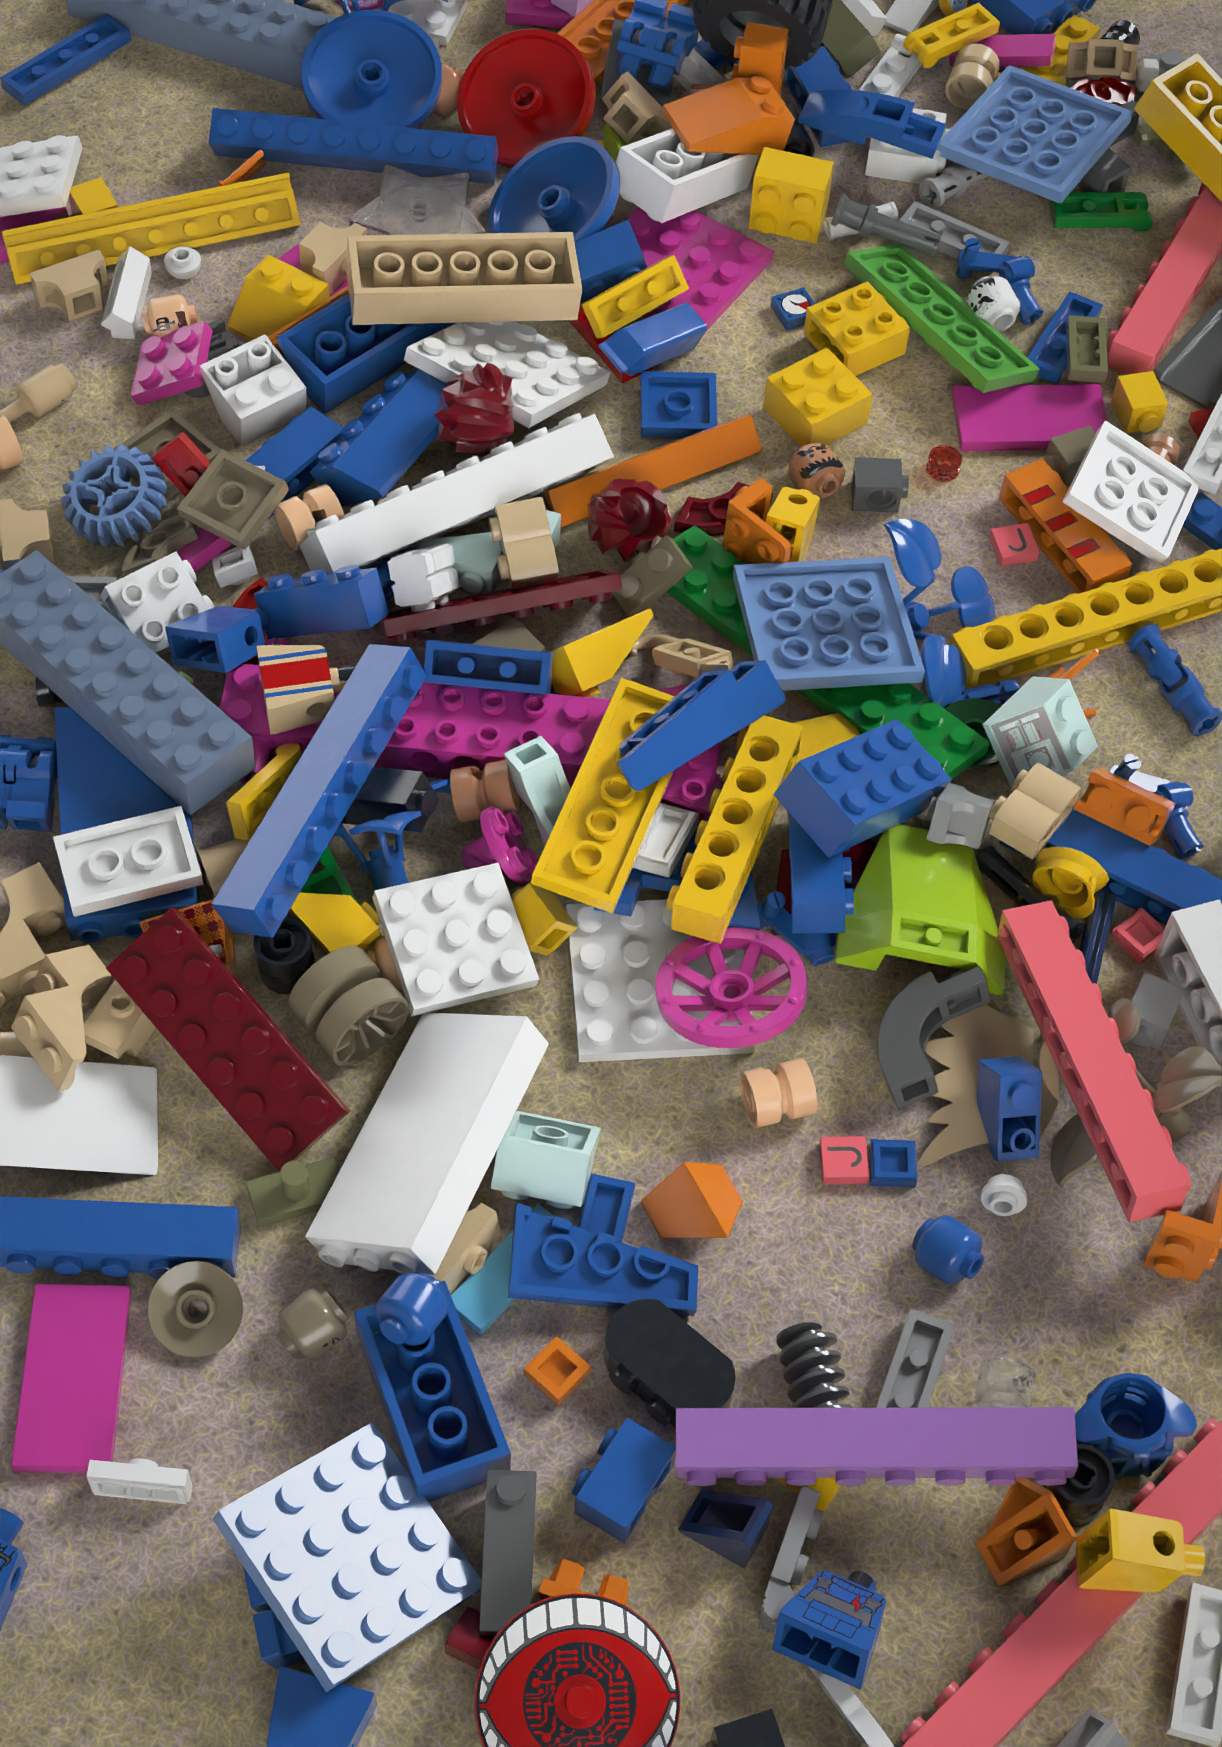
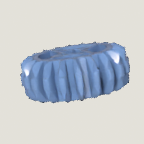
(122, 507)

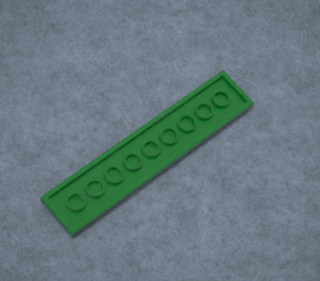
(712, 596)

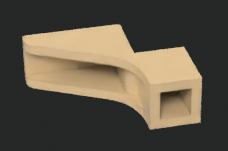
(34, 911)
(52, 1019)

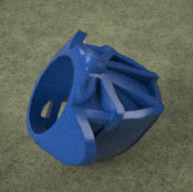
(1133, 1429)

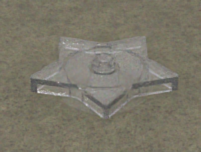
(419, 206)

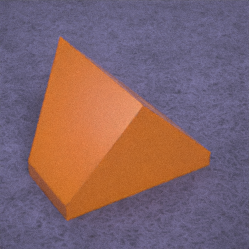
(693, 1202)
(1025, 1533)

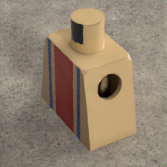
(298, 684)

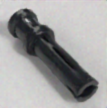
(1020, 888)

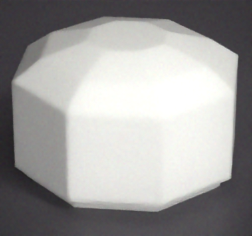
(1146, 72)

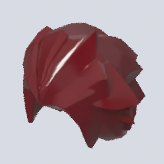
(476, 410)
(628, 516)

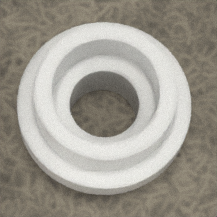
(182, 262)
(1004, 1195)

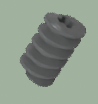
(809, 1367)

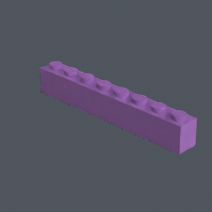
(876, 1444)

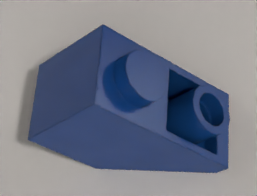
(1010, 1106)

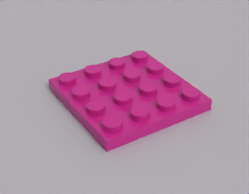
(710, 255)

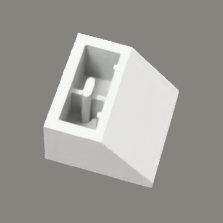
(254, 389)

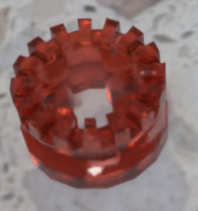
(944, 471)

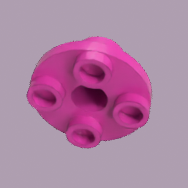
(501, 845)

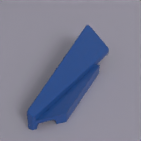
(698, 719)

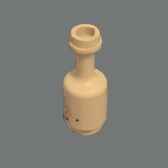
(42, 392)

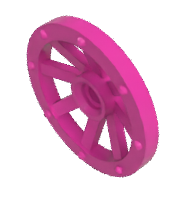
(731, 992)

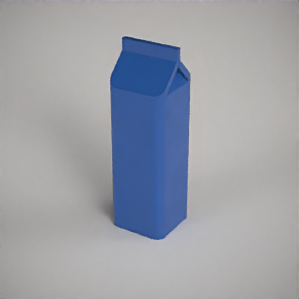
(654, 339)

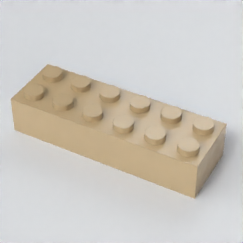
(463, 278)

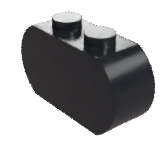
(665, 1361)

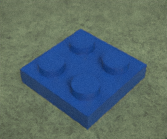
(677, 403)

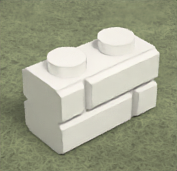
(424, 577)

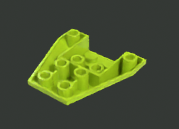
(922, 906)

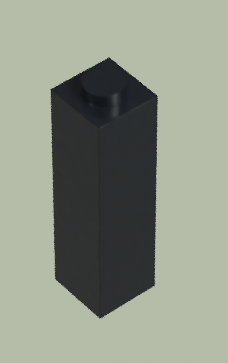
(392, 792)

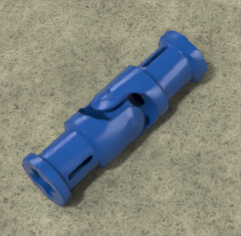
(1185, 692)

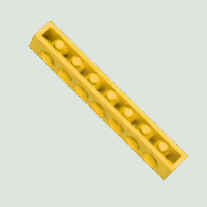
(1090, 620)

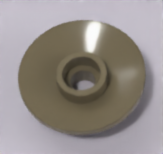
(171, 1315)

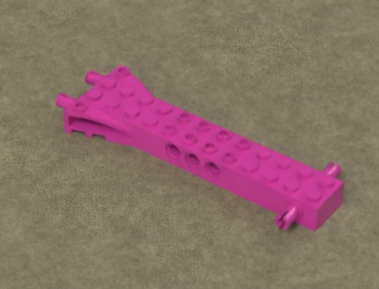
(472, 727)

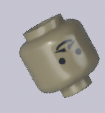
(312, 1324)

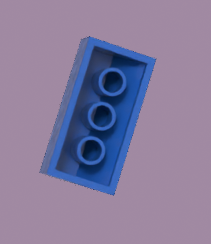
(345, 358)
(383, 439)

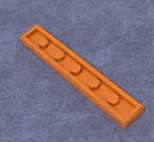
(660, 466)

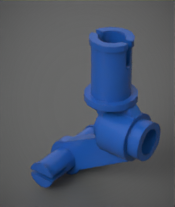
(1012, 268)
(1177, 826)
(813, 946)

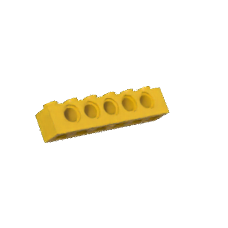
(735, 829)

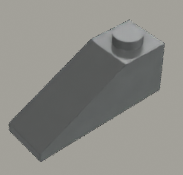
(507, 1547)

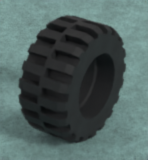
(726, 19)

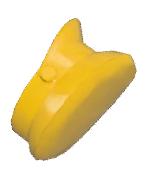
(1069, 877)

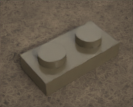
(651, 576)

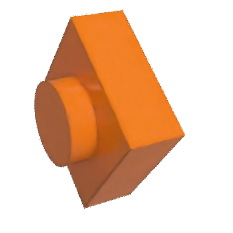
(557, 1371)

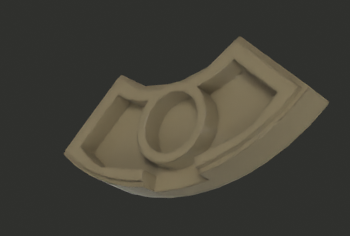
(164, 540)

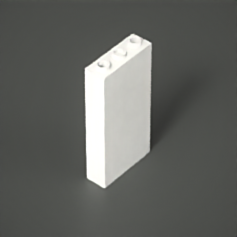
(427, 1143)

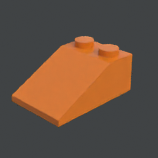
(732, 118)

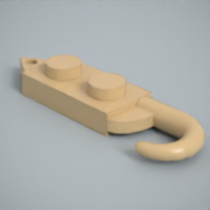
(684, 655)

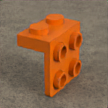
(746, 527)
(1185, 1244)

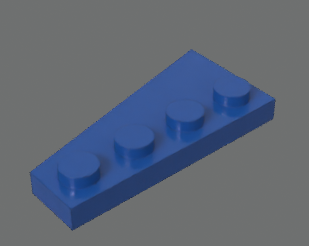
(585, 1268)

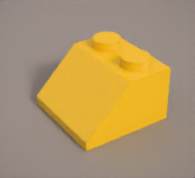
(273, 298)

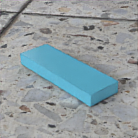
(485, 1294)

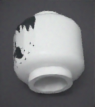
(994, 302)

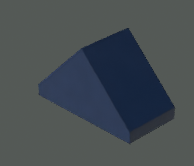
(727, 1523)

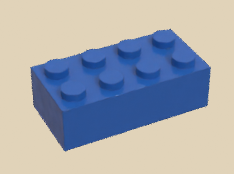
(862, 787)
(435, 1405)

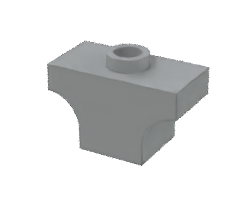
(959, 817)

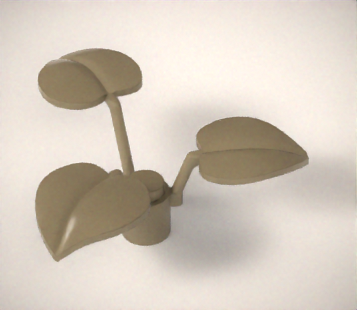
(1183, 1081)

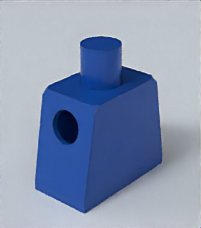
(231, 636)
(316, 1718)

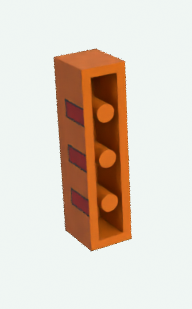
(1067, 538)

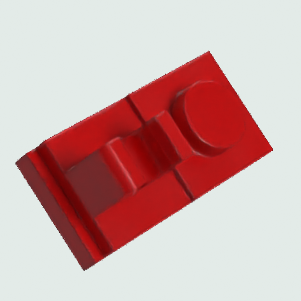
(181, 462)

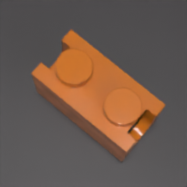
(1125, 806)

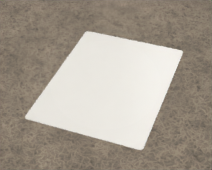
(95, 1125)

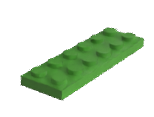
(942, 318)

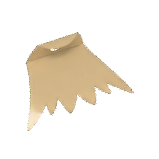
(976, 1036)

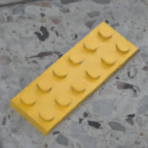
(603, 816)

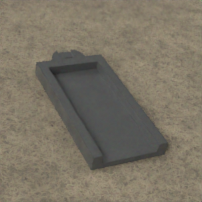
(1196, 361)

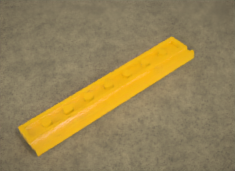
(156, 225)

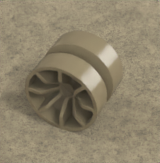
(348, 1005)

